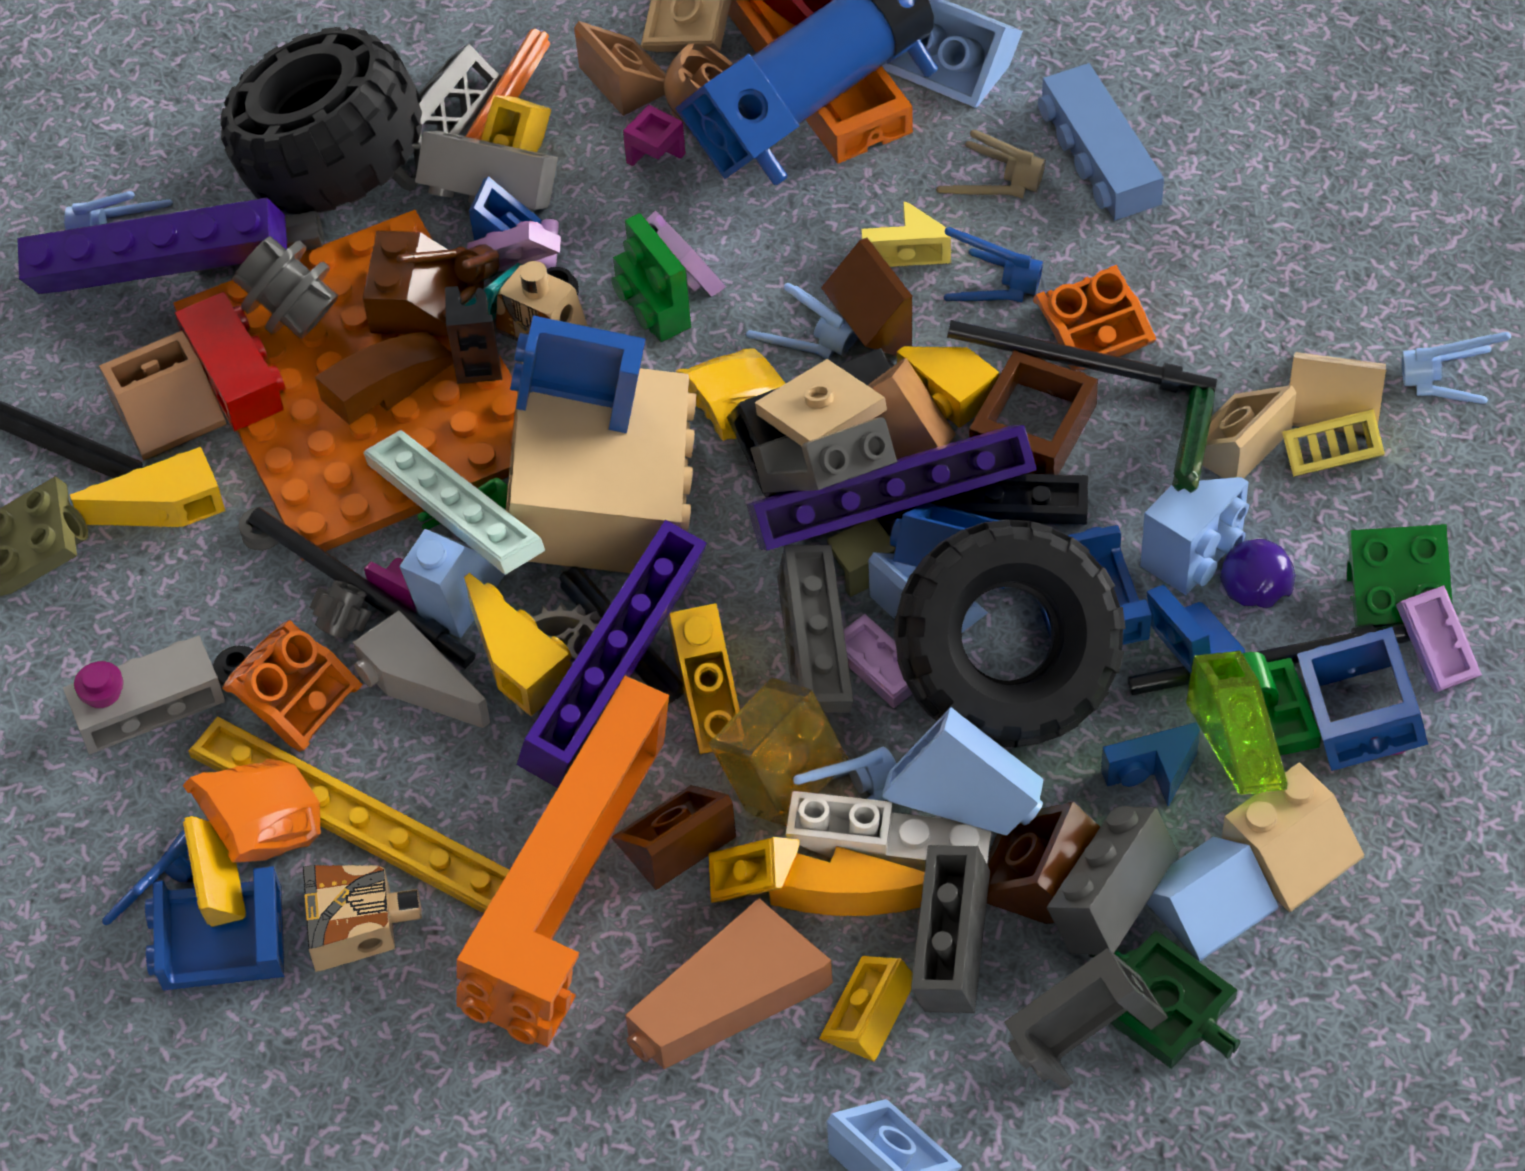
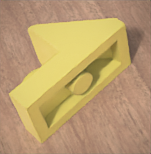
(916, 243)

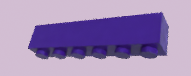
(148, 246)
(893, 488)
(611, 652)

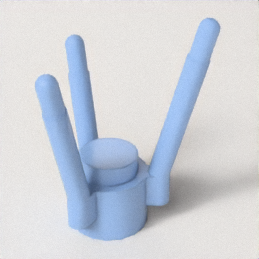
(92, 212)
(831, 330)
(1424, 365)
(866, 772)

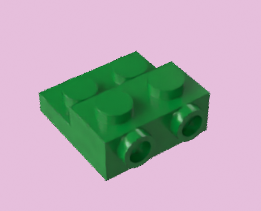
(652, 281)

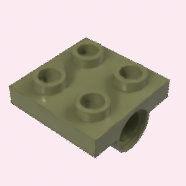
(38, 534)

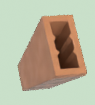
(726, 986)

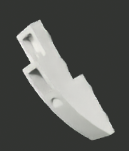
(873, 829)

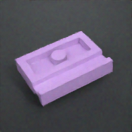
(697, 271)

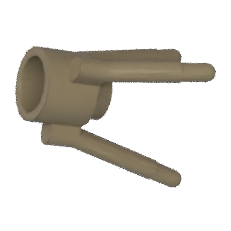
(1022, 169)

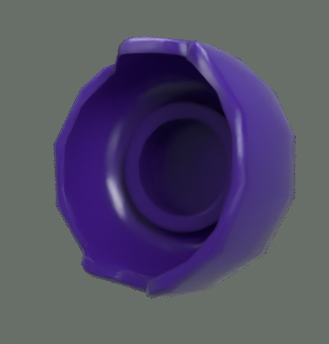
(1257, 573)

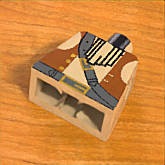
(532, 294)
(352, 912)

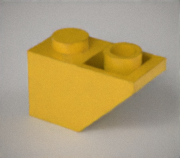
(953, 377)

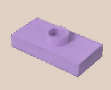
(1438, 639)
(874, 659)

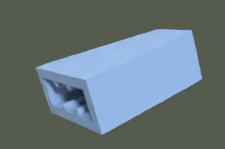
(437, 582)
(965, 778)

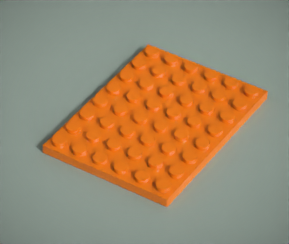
(316, 459)

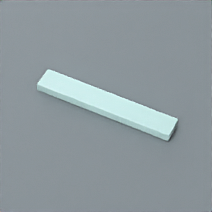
(454, 502)

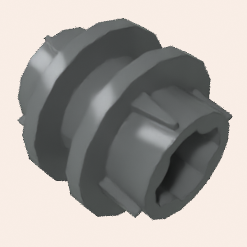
(285, 287)

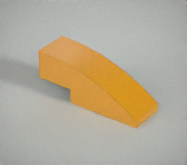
(849, 886)

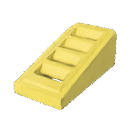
(1371, 433)

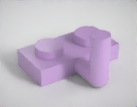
(525, 243)

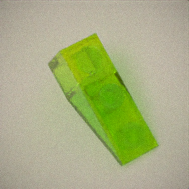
(1235, 721)

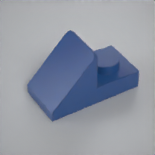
(1160, 754)

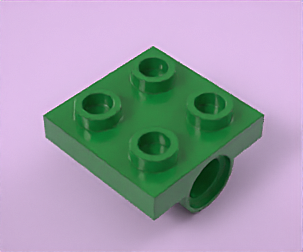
(1395, 566)
(1286, 704)

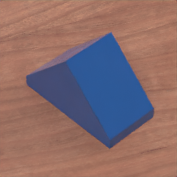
(496, 210)

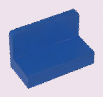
(1188, 629)

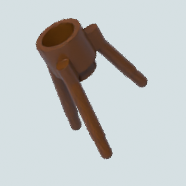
(471, 265)

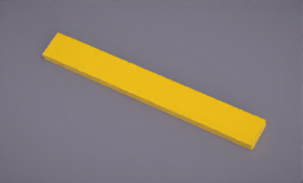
(366, 820)

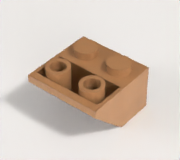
(162, 395)

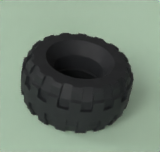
(321, 120)
(1082, 618)

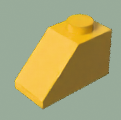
(516, 123)

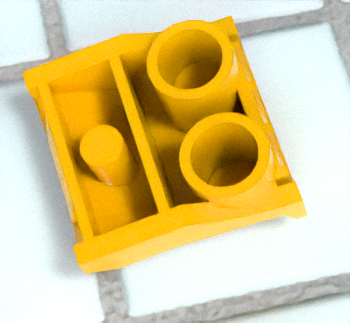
(728, 381)

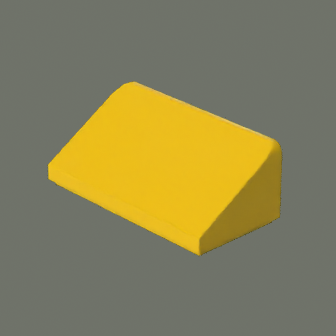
(750, 868)
(213, 874)
(869, 1006)

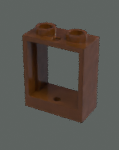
(1050, 379)

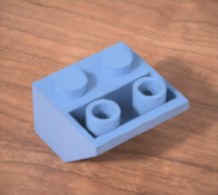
(1193, 531)

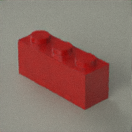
(232, 360)

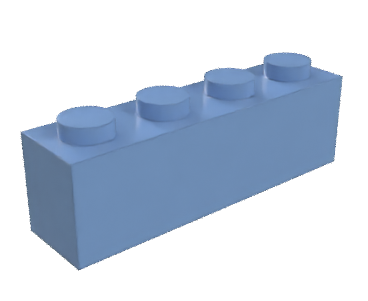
(1101, 142)

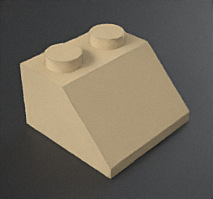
(1295, 837)

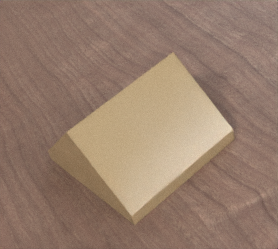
(1335, 388)
(1248, 430)

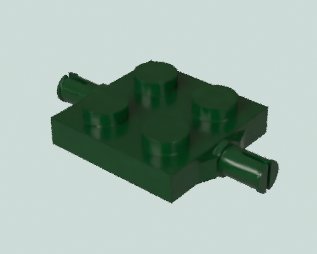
(1187, 994)

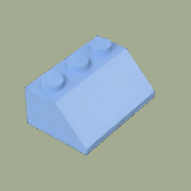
(968, 51)

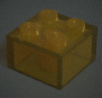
(772, 741)

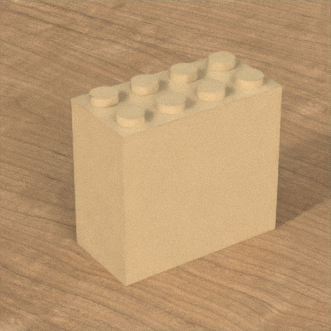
(600, 490)

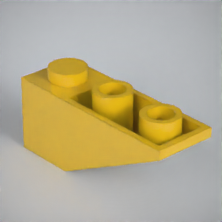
(158, 495)
(520, 655)
(704, 670)

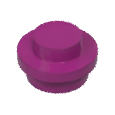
(99, 684)

